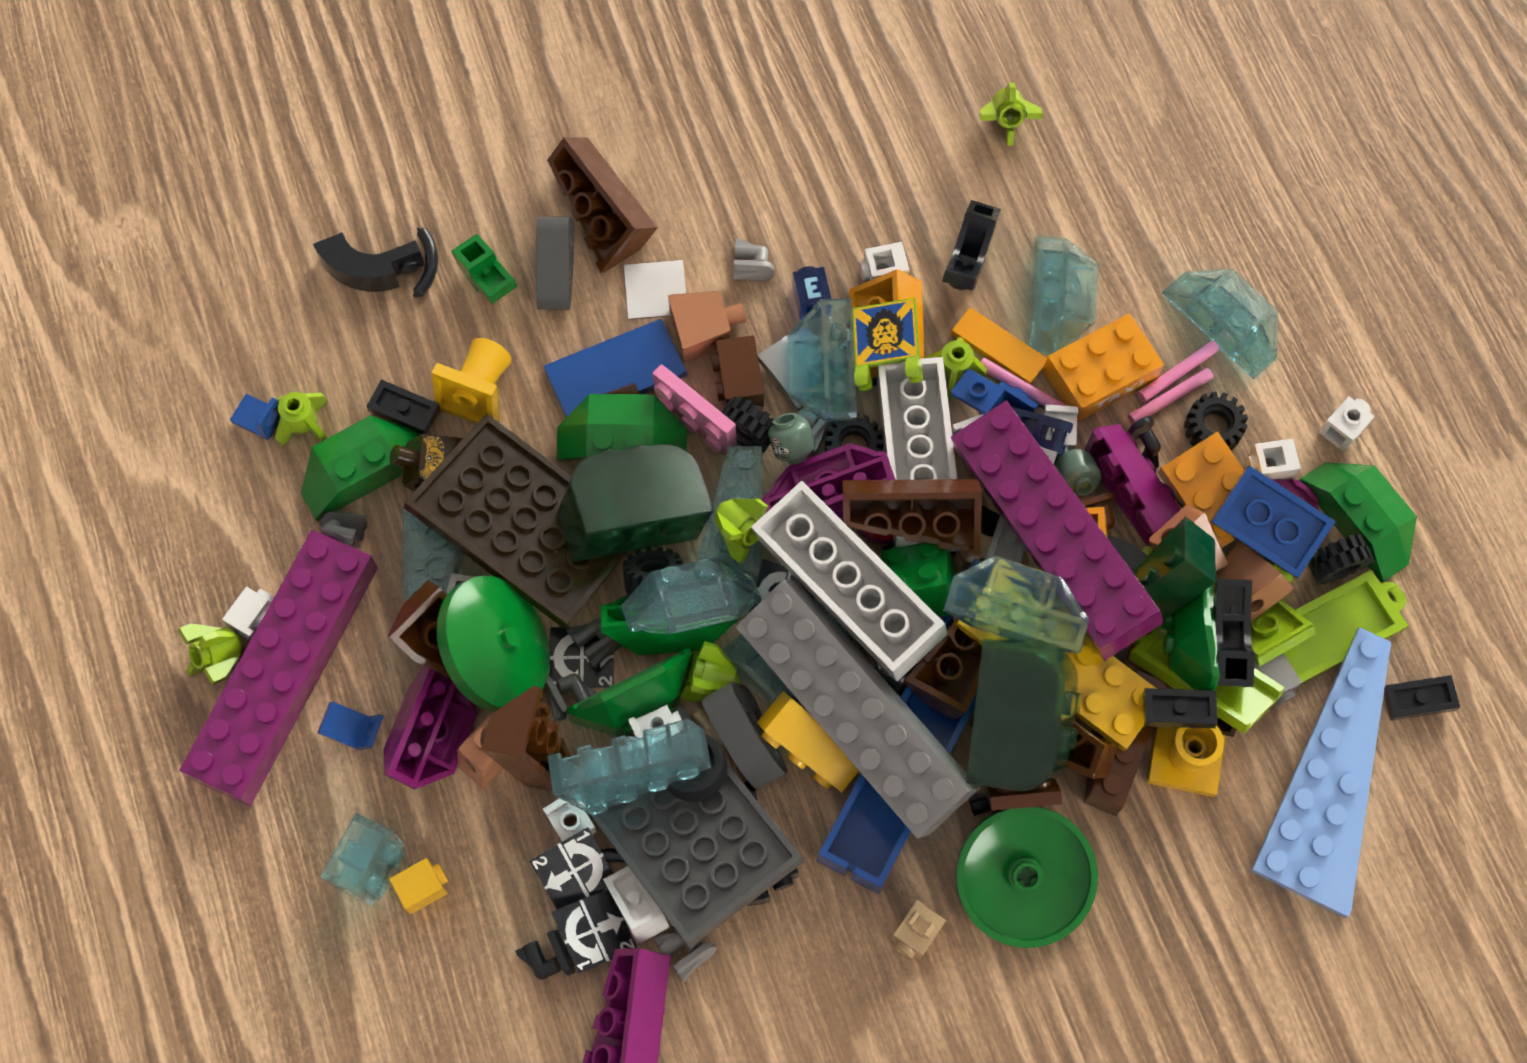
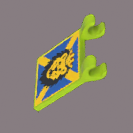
(886, 336)

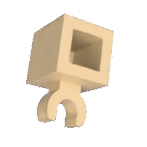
(917, 931)

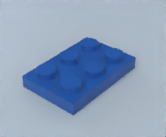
(1272, 521)

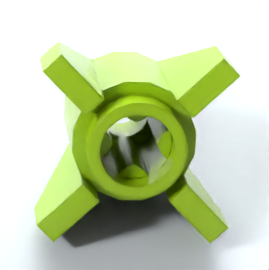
(1009, 107)
(957, 359)
(299, 415)
(735, 522)
(213, 650)
(708, 673)

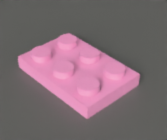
(694, 411)

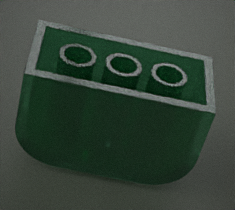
(633, 501)
(1022, 715)

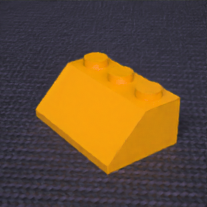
(888, 288)

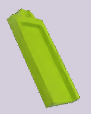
(1338, 615)
(1235, 705)

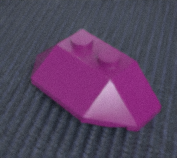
(827, 470)
(428, 731)

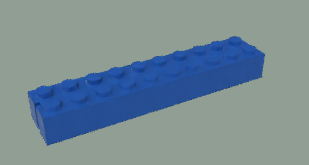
(867, 830)

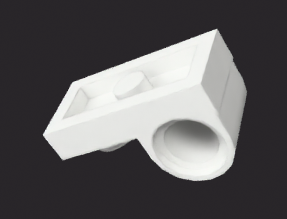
(636, 905)

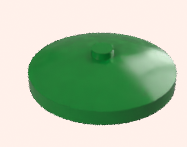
(491, 642)
(1026, 876)

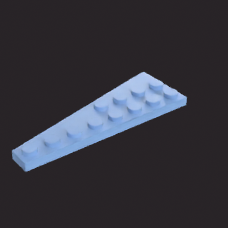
(1322, 814)

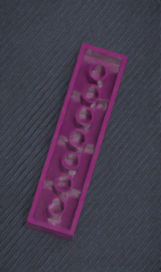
(1056, 528)
(279, 668)

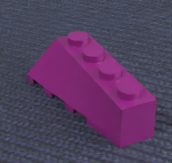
(1133, 479)
(633, 1009)

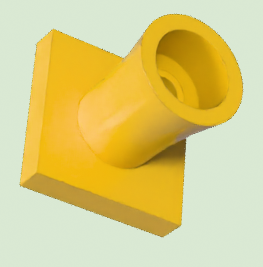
(472, 390)
(1180, 769)

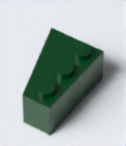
(1178, 567)

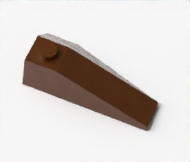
(417, 627)

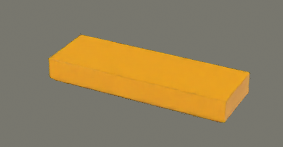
(999, 346)

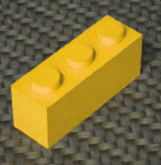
(794, 728)

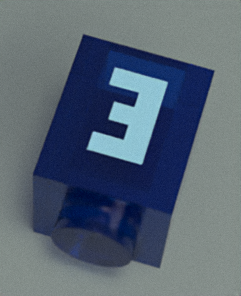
(808, 287)

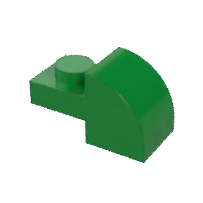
(483, 269)

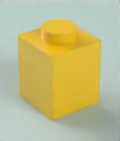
(419, 885)

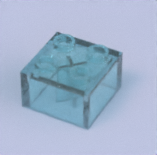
(364, 860)

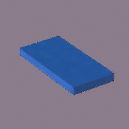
(614, 364)

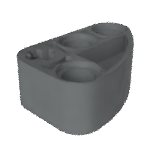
(554, 262)
(735, 720)

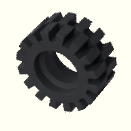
(1220, 406)
(750, 422)
(860, 427)
(1340, 559)
(640, 565)

